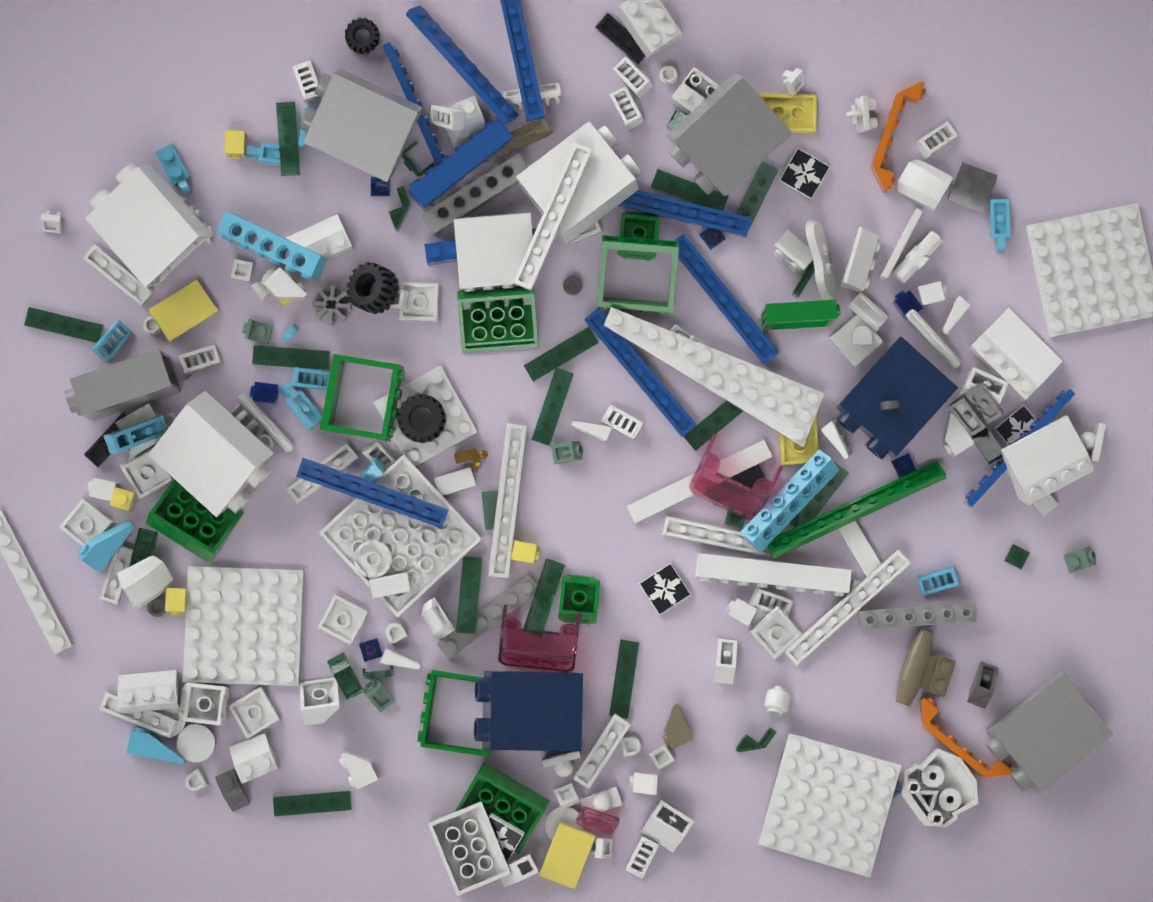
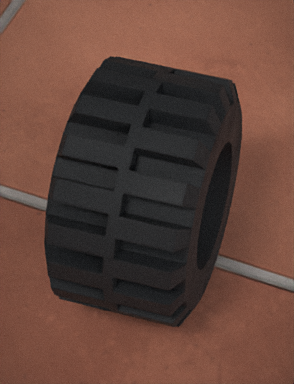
(361, 283)
(413, 403)

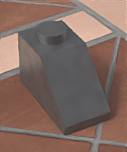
(983, 685)
(232, 789)

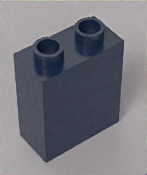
(900, 376)
(530, 711)

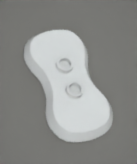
(820, 252)

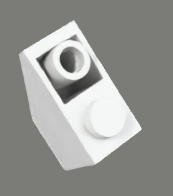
(283, 286)
(520, 870)

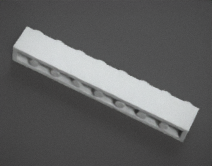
(773, 573)

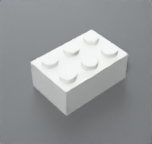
(649, 25)

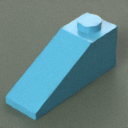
(135, 434)
(103, 547)
(148, 745)

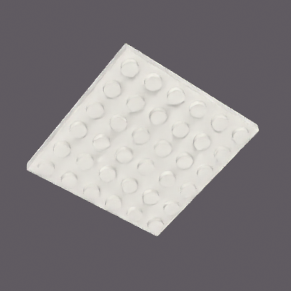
(1092, 269)
(415, 546)
(243, 626)
(829, 804)

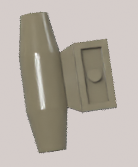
(923, 670)

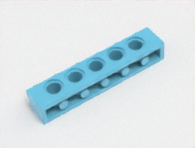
(232, 223)
(789, 501)

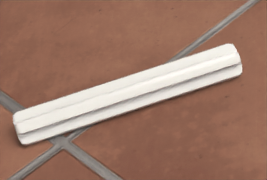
(933, 338)
(265, 422)

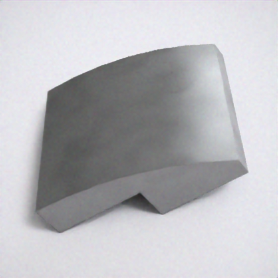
(972, 187)
(976, 409)

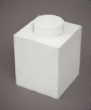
(931, 293)
(101, 489)
(741, 611)

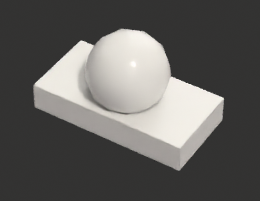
(1094, 441)
(562, 765)
(603, 800)

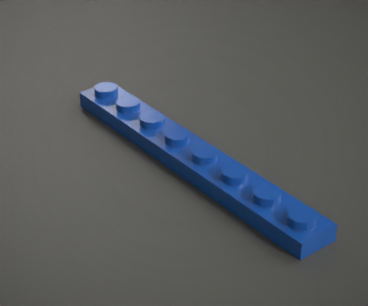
(522, 60)
(462, 64)
(408, 89)
(688, 213)
(725, 301)
(641, 374)
(1000, 467)
(372, 492)

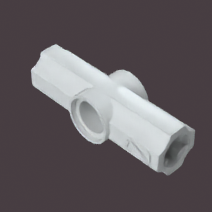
(917, 257)

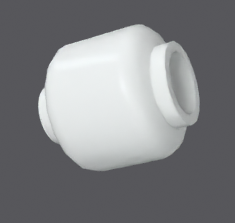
(777, 701)

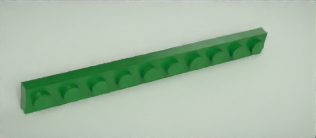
(856, 509)

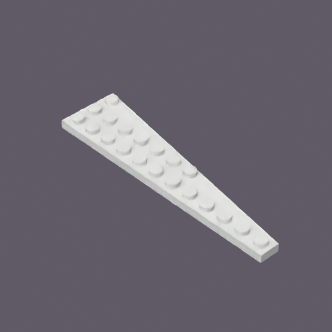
(761, 393)

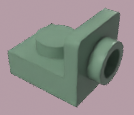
(257, 331)
(567, 452)
(378, 695)

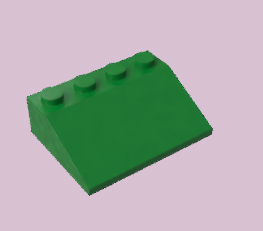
(497, 319)
(190, 523)
(506, 800)

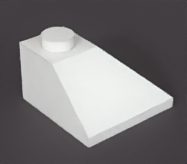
(473, 121)
(318, 700)

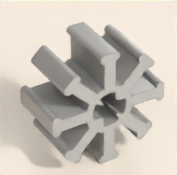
(330, 311)
(247, 420)

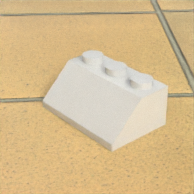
(324, 238)
(860, 260)
(148, 691)

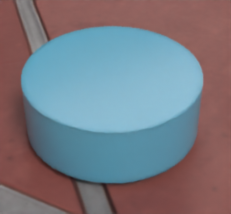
(290, 332)

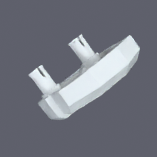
(951, 779)

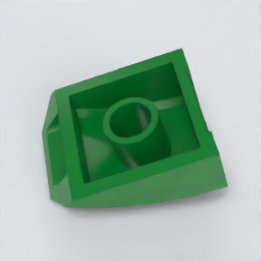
(638, 226)
(581, 596)

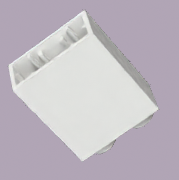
(601, 188)
(146, 224)
(212, 455)

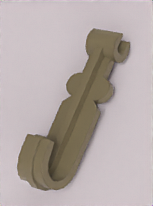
(526, 135)

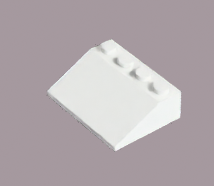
(1015, 354)
(1046, 461)
(469, 848)

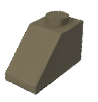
(676, 729)

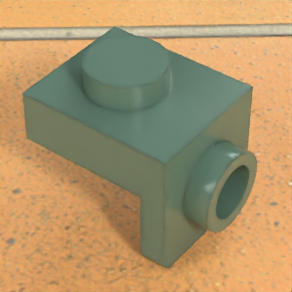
(1080, 559)

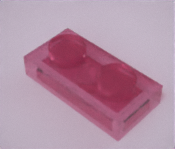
(597, 821)

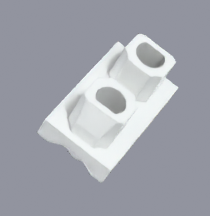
(860, 114)

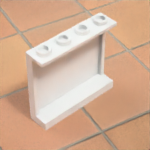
(491, 249)

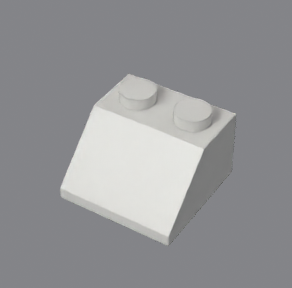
(253, 757)

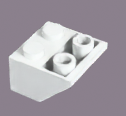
(693, 91)
(793, 252)
(993, 384)
(361, 769)
(667, 826)

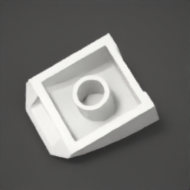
(923, 184)
(145, 581)
(437, 618)
(204, 704)

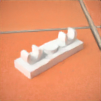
(546, 91)

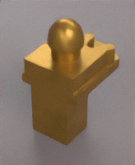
(472, 455)

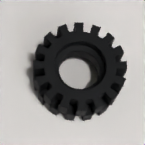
(362, 24)

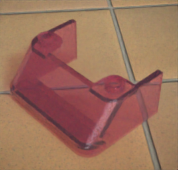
(727, 492)
(551, 652)

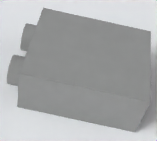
(360, 123)
(727, 136)
(122, 385)
(1047, 734)

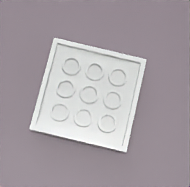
(457, 426)

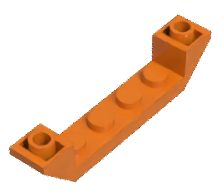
(911, 94)
(928, 711)

